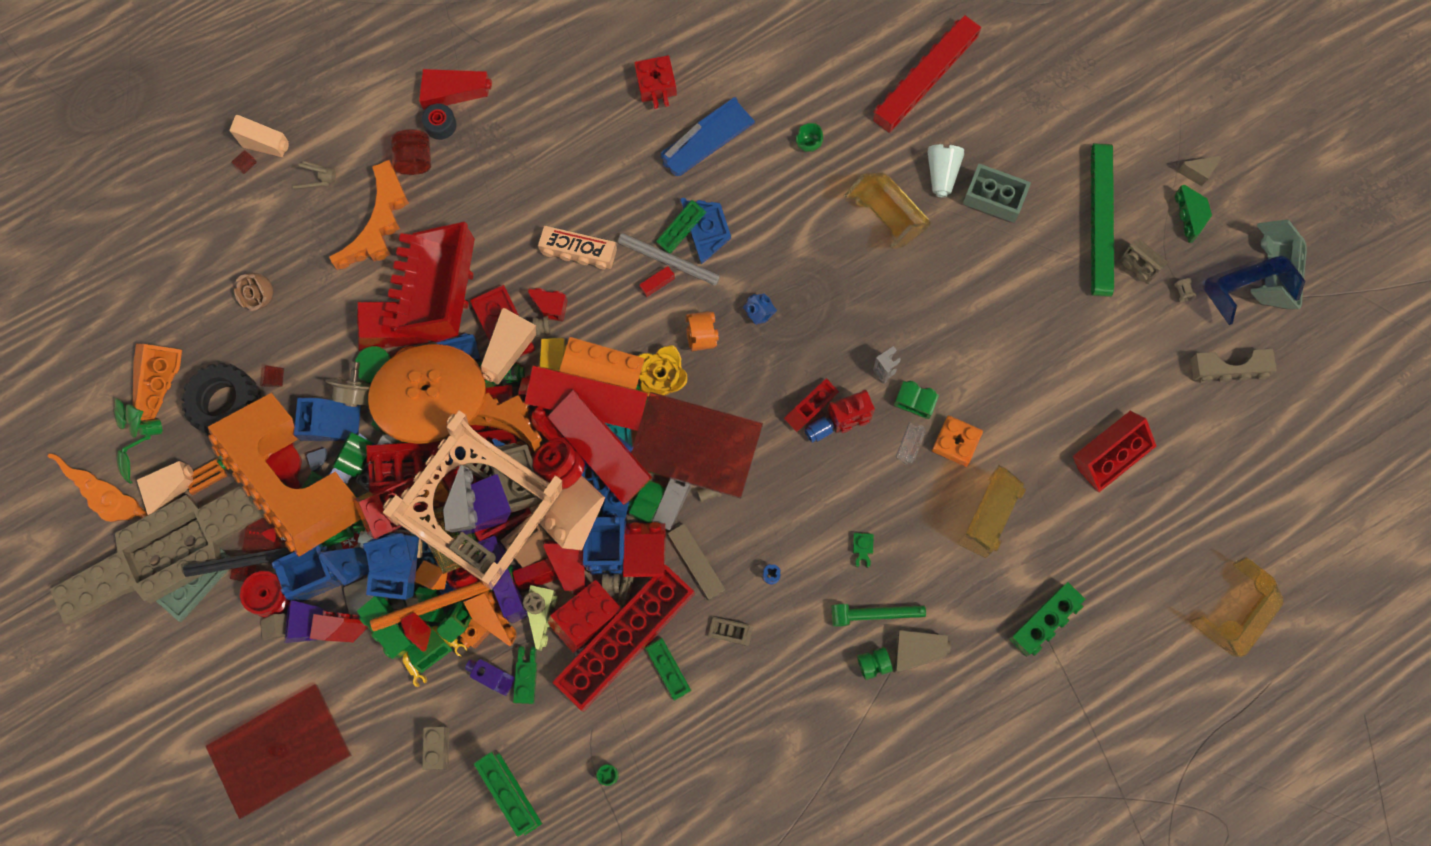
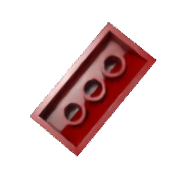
(1115, 450)

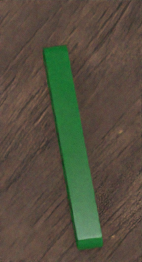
(1102, 220)

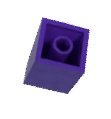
(489, 504)

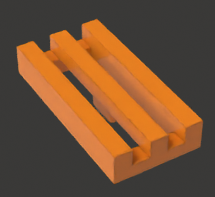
(193, 490)

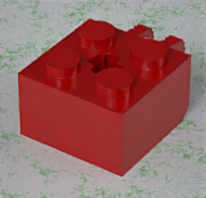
(656, 80)
(851, 411)

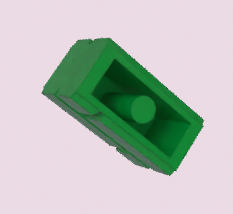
(454, 622)

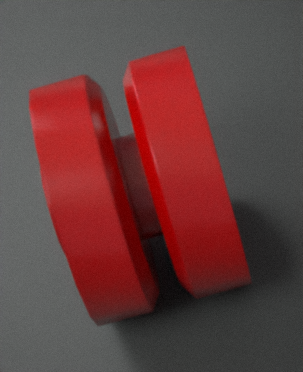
(559, 460)
(263, 594)

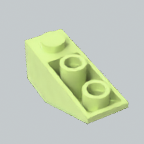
(539, 622)

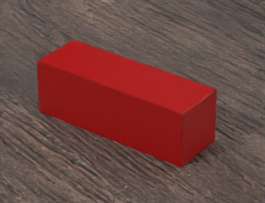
(657, 281)

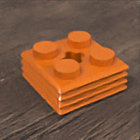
(946, 445)

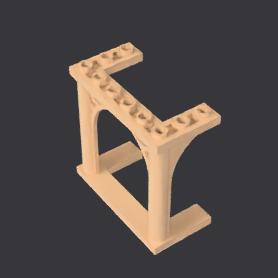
(461, 434)

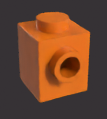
(474, 635)

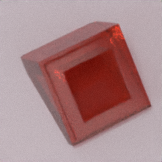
(244, 161)
(272, 376)

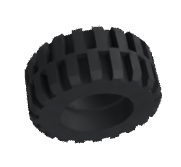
(209, 382)

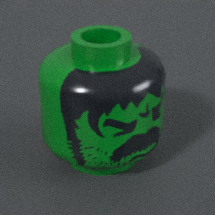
(514, 375)

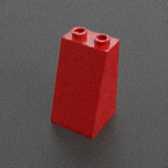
(373, 333)

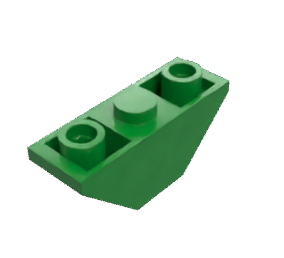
(1193, 211)

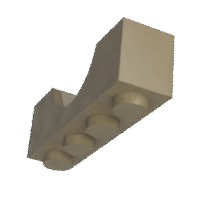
(1210, 367)

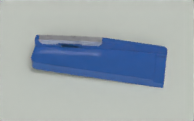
(707, 137)

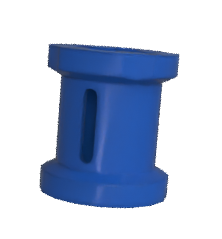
(771, 568)

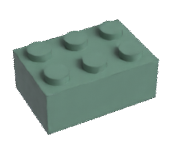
(996, 193)

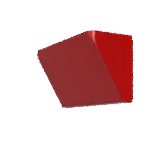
(534, 575)
(416, 630)

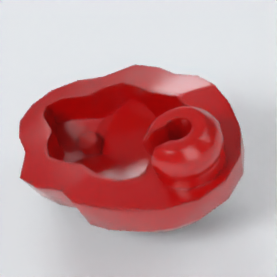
(544, 425)

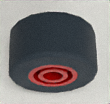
(439, 121)

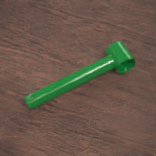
(843, 615)

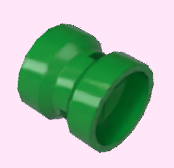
(605, 777)

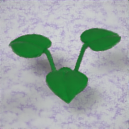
(147, 428)

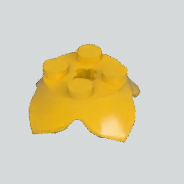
(666, 360)

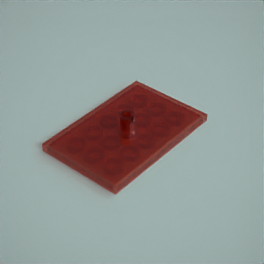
(696, 444)
(278, 751)

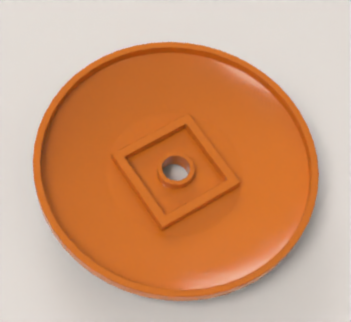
(419, 414)

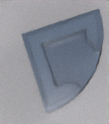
(317, 459)

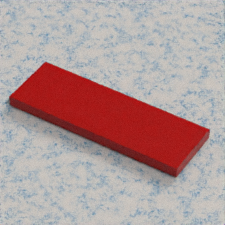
(611, 402)
(599, 447)

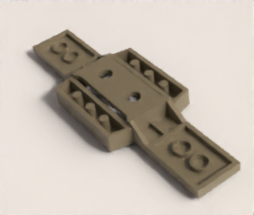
(133, 571)

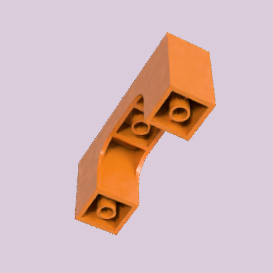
(299, 515)

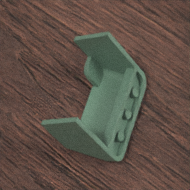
(1281, 240)

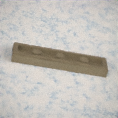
(696, 562)

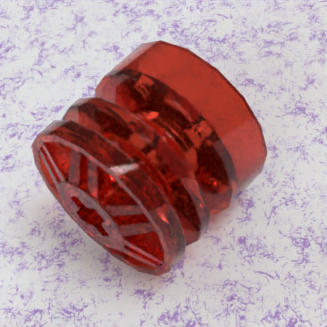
(411, 152)

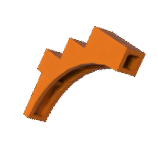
(382, 221)
(509, 416)

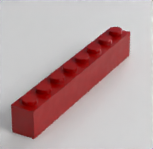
(926, 74)

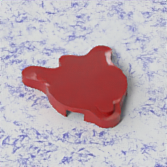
(286, 465)

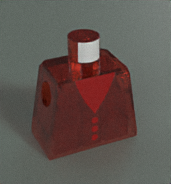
(261, 537)

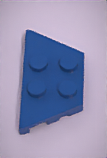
(710, 231)

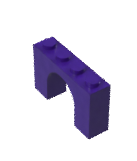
(505, 590)

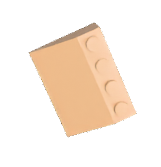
(572, 514)

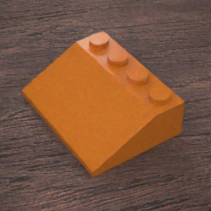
(601, 363)

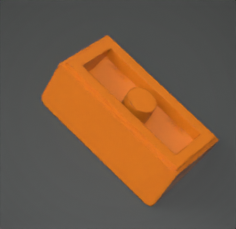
(430, 576)

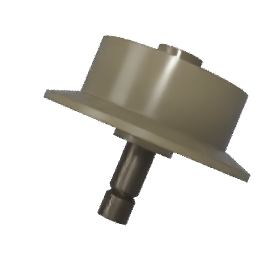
(350, 391)

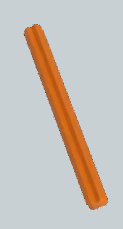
(428, 605)

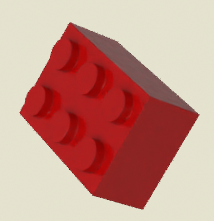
(584, 616)

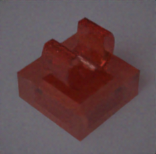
(240, 574)

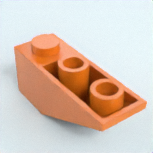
(487, 613)

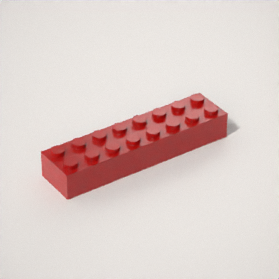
(623, 638)

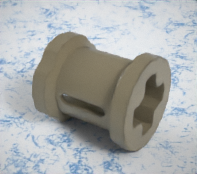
(1185, 290)

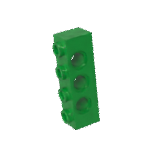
(1022, 638)

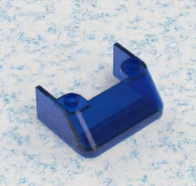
(1222, 284)

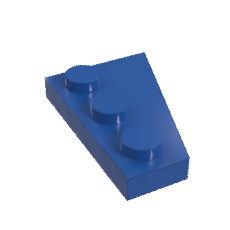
(346, 563)

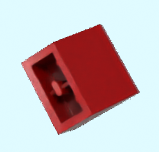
(336, 628)

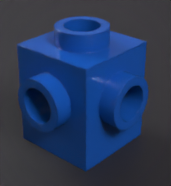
(759, 308)
(613, 507)

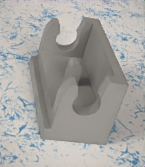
(884, 364)

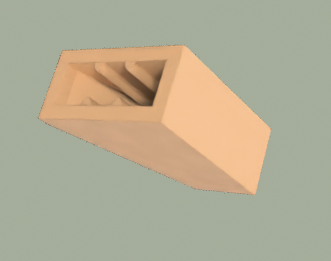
(258, 137)
(165, 485)

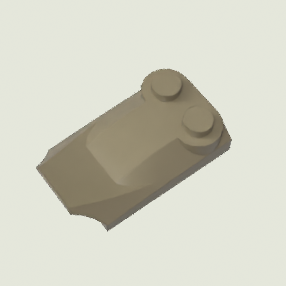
(517, 496)

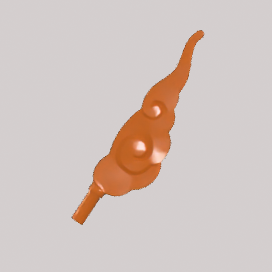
(102, 496)

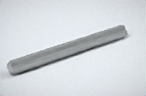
(668, 259)

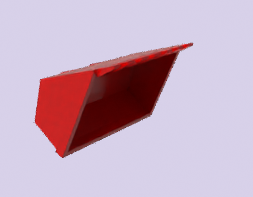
(432, 282)

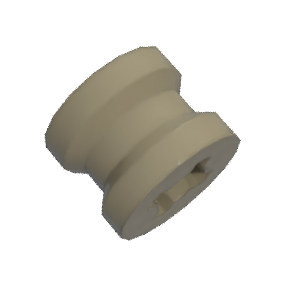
(542, 325)
(611, 582)
(530, 602)

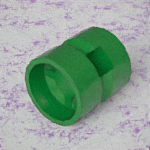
(874, 663)

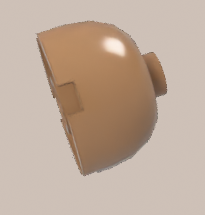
(253, 291)

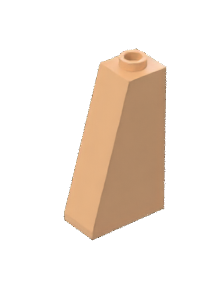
(507, 344)

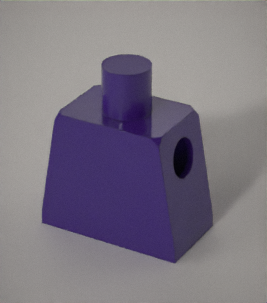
(300, 621)
(490, 676)

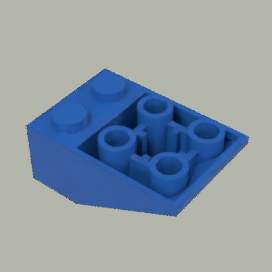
(325, 420)
(395, 581)

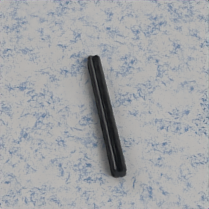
(235, 562)

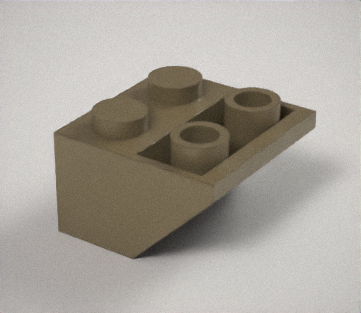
(1143, 261)

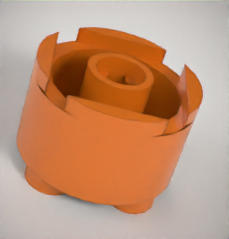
(701, 331)

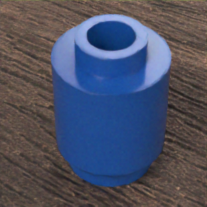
(819, 429)

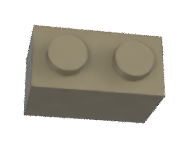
(435, 748)

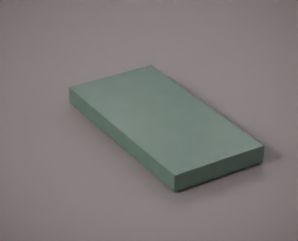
(186, 598)

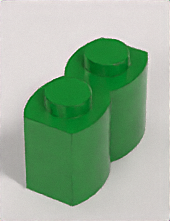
(916, 399)
(352, 455)
(647, 502)

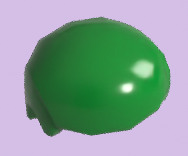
(809, 137)

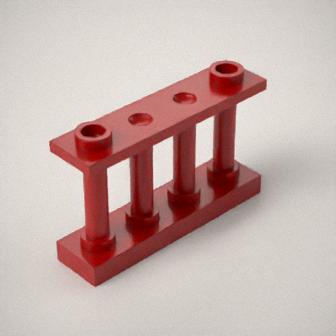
(397, 453)

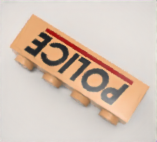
(577, 247)

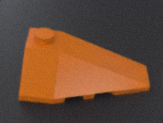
(152, 377)

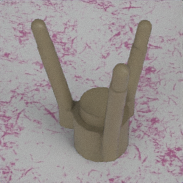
(325, 174)

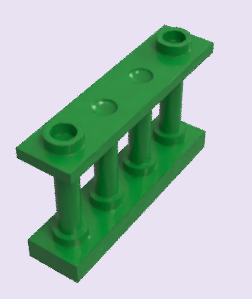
(508, 794)

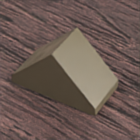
(1199, 169)
(274, 626)

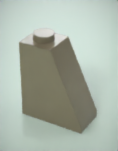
(919, 649)

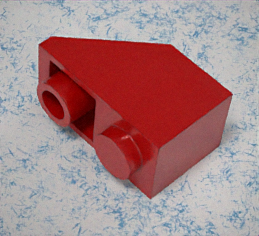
(549, 303)

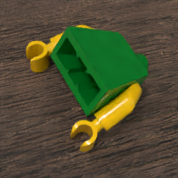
(437, 648)

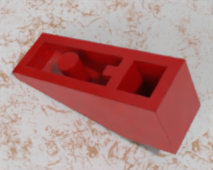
(811, 405)

